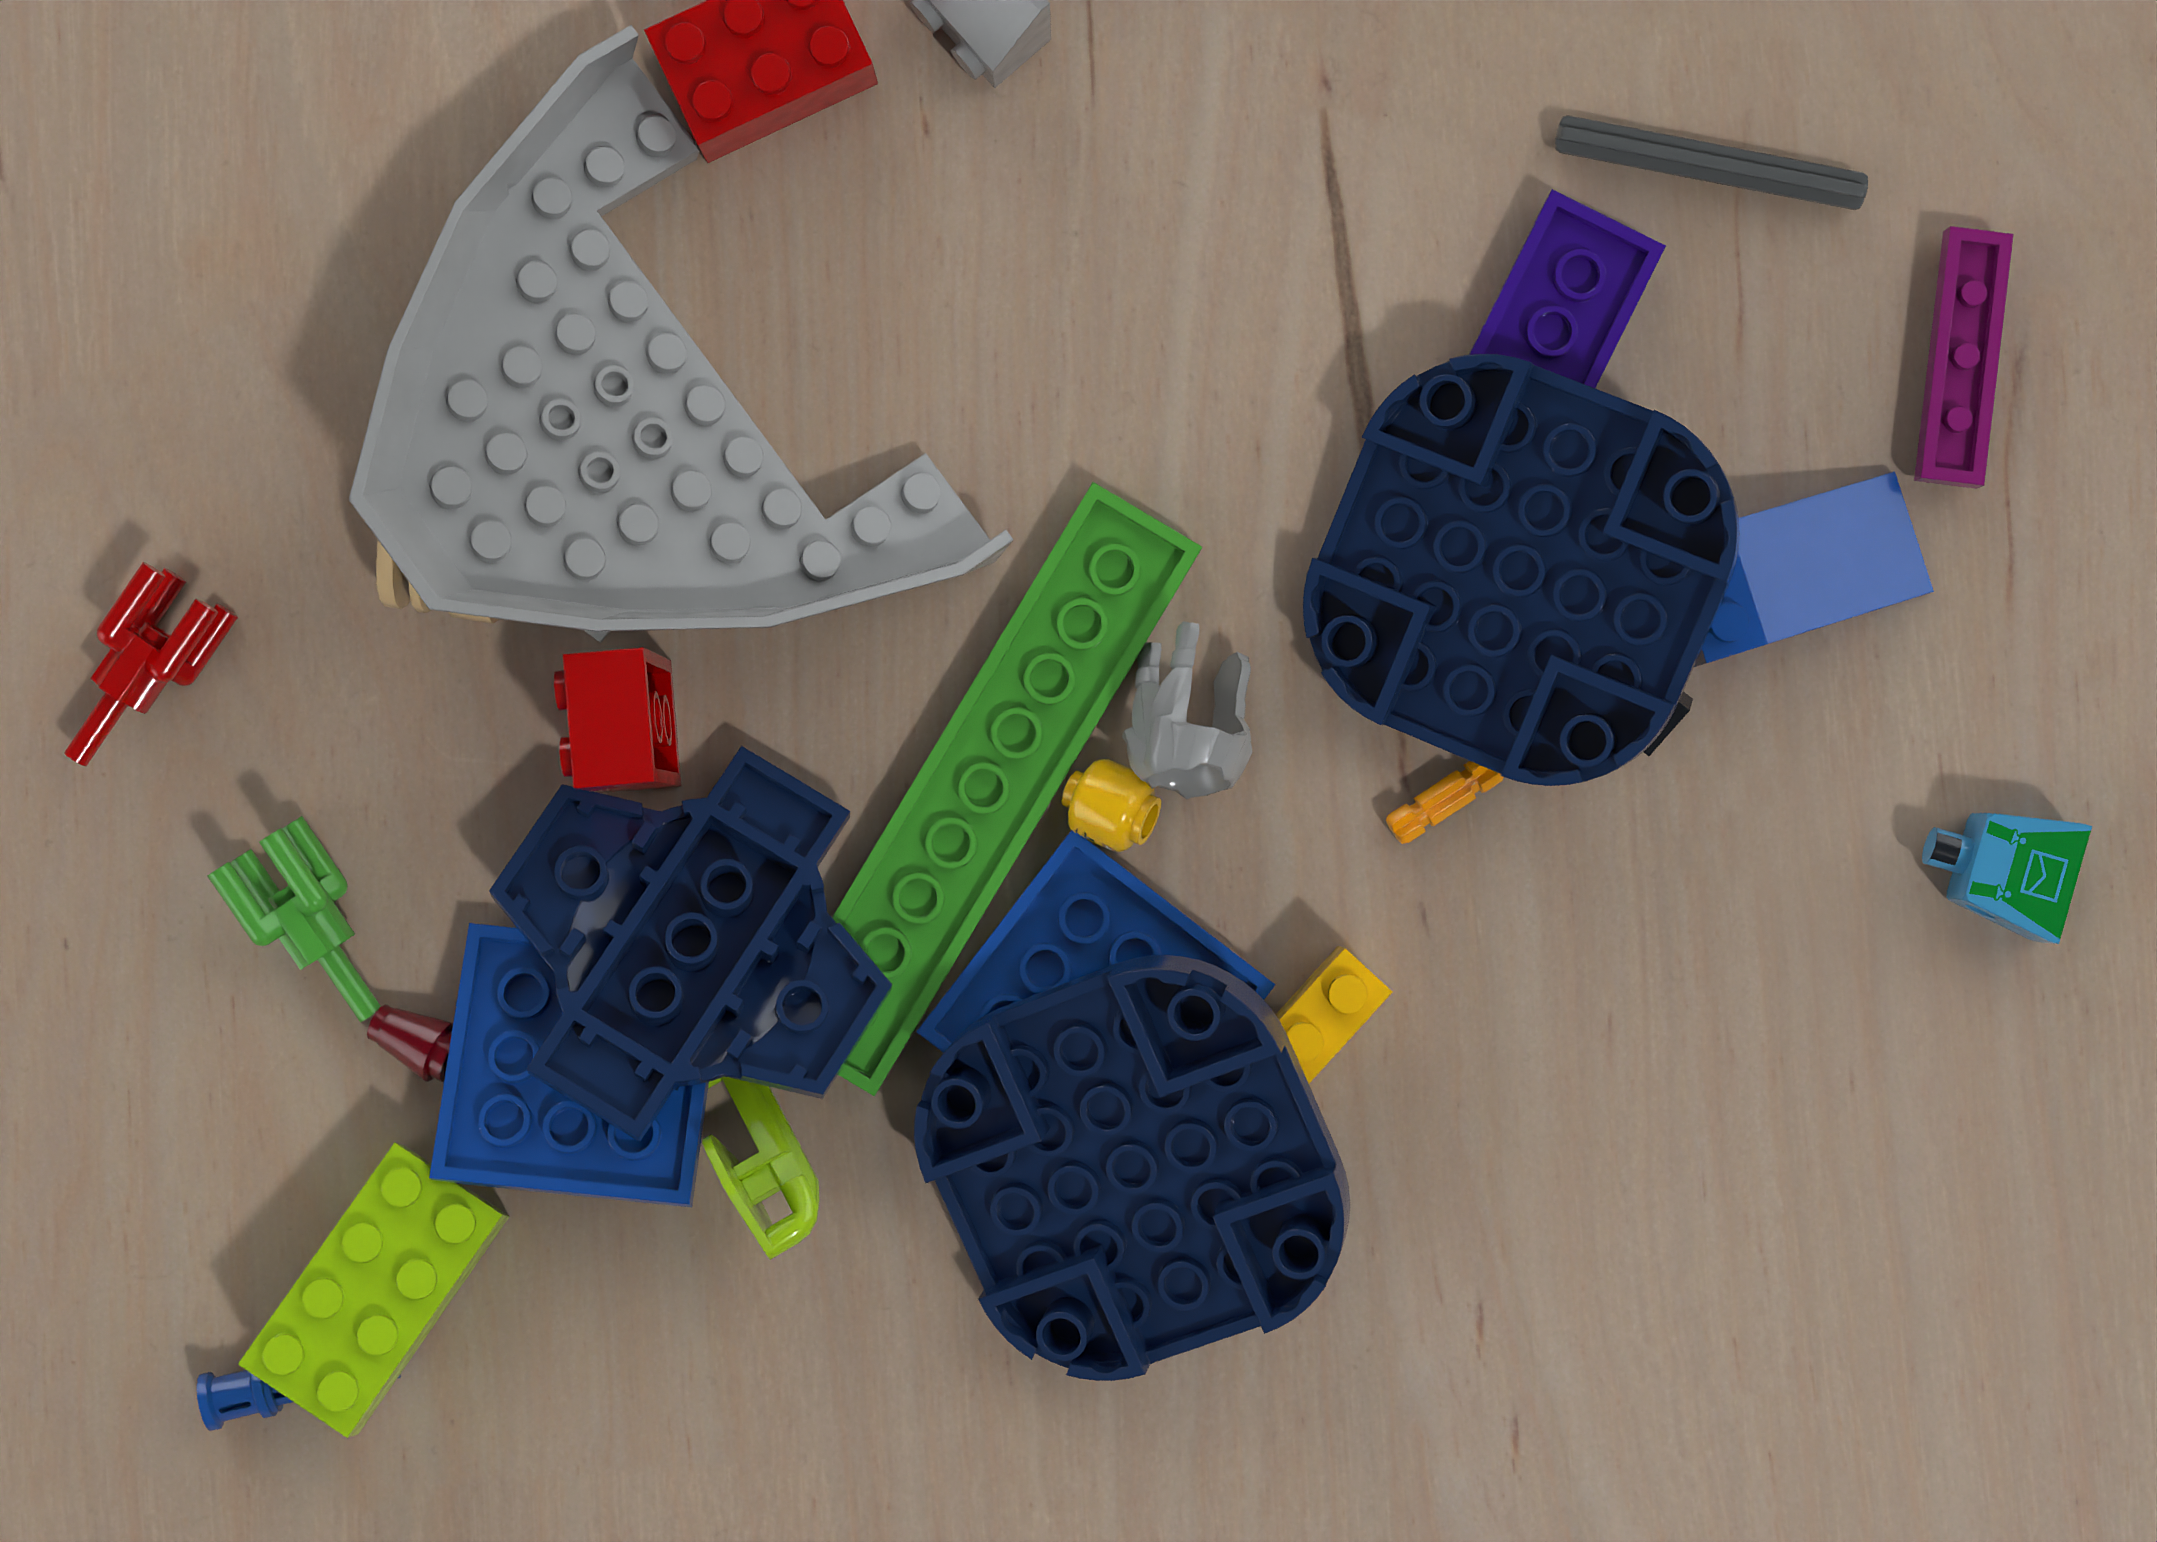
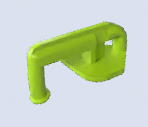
(774, 1168)

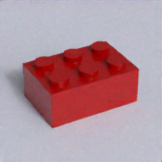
(758, 66)
(618, 720)

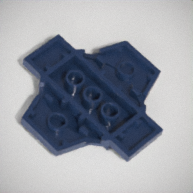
(690, 943)

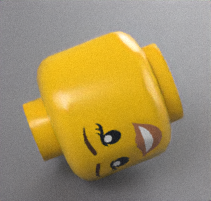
(1111, 805)

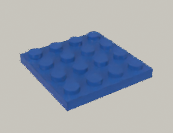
(1068, 924)
(522, 1134)

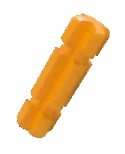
(1441, 801)

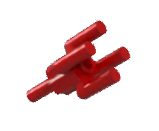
(146, 656)

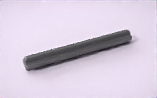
(1711, 162)

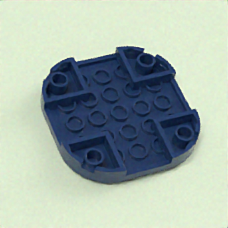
(1521, 569)
(1134, 1166)

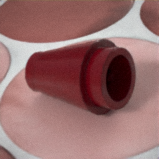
(413, 1040)

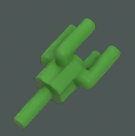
(299, 914)

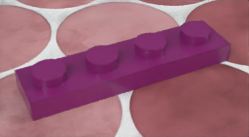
(1963, 357)

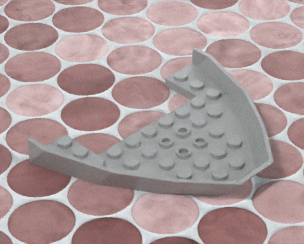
(567, 442)

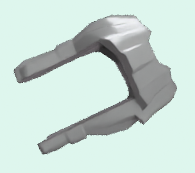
(1181, 754)

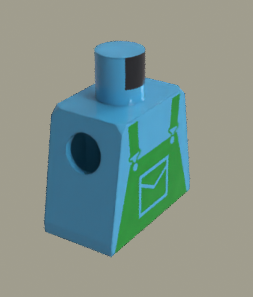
(2012, 870)

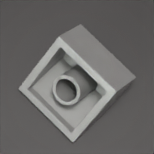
(989, 34)

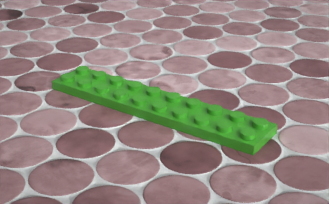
(1005, 758)

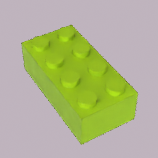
(373, 1291)

